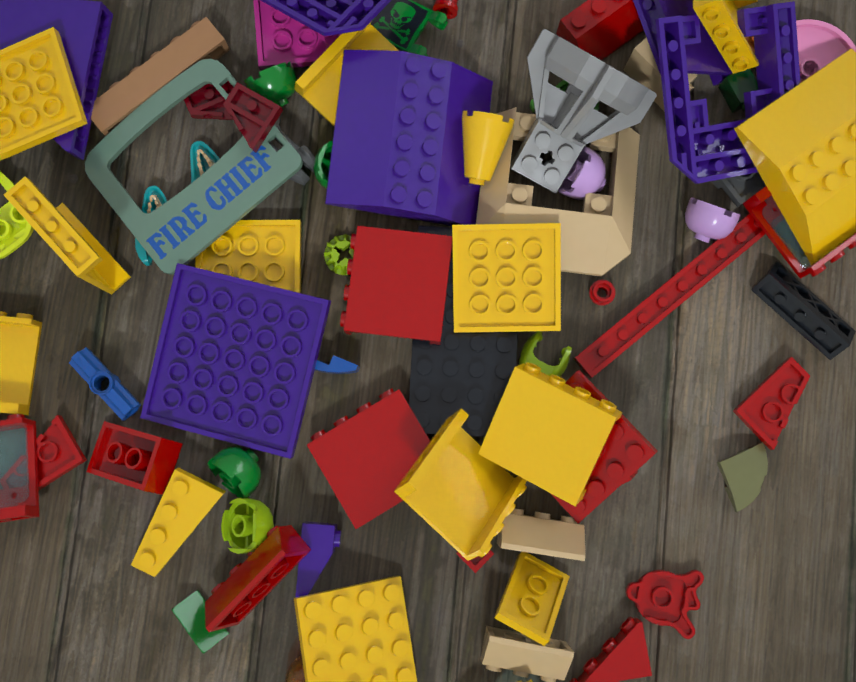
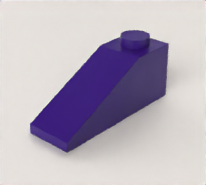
(322, 540)

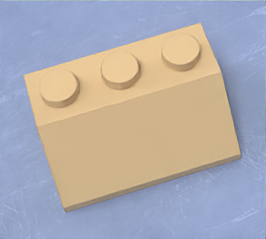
(543, 535)
(525, 656)

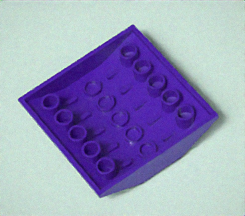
(403, 137)

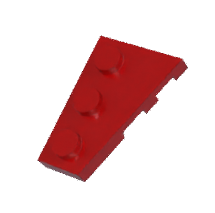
(772, 401)
(56, 452)

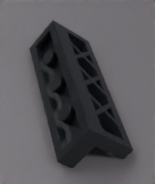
(804, 311)

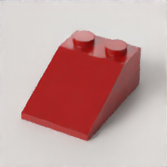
(134, 458)

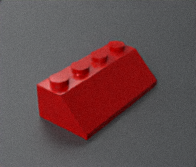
(601, 26)
(254, 578)

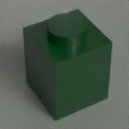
(734, 88)

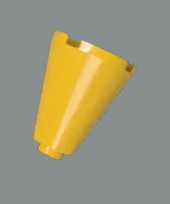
(483, 144)

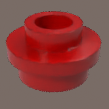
(605, 285)

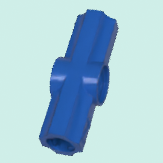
(94, 372)

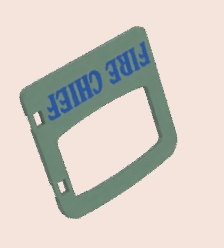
(211, 202)

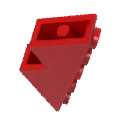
(621, 657)

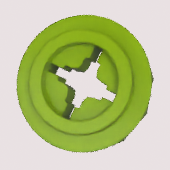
(332, 256)

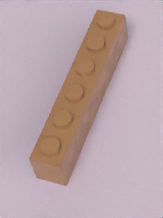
(123, 97)

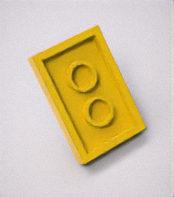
(532, 598)

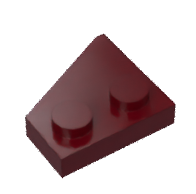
(208, 103)
(252, 114)

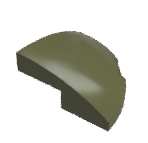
(744, 475)

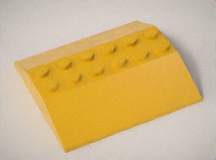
(808, 155)

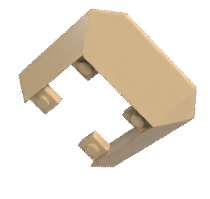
(589, 239)

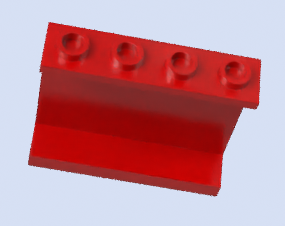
(397, 284)
(370, 455)

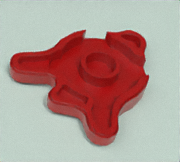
(667, 598)

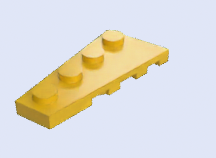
(176, 517)

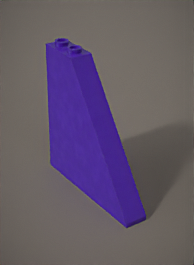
(84, 34)

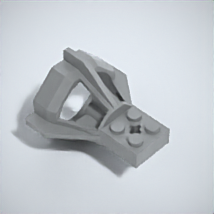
(568, 118)

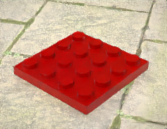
(620, 458)

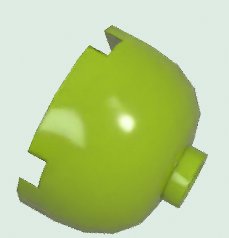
(246, 525)

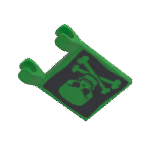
(403, 23)

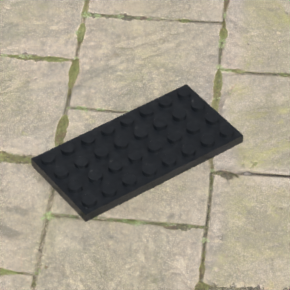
(460, 373)

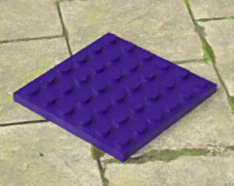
(235, 360)

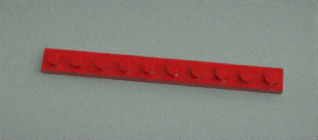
(668, 297)

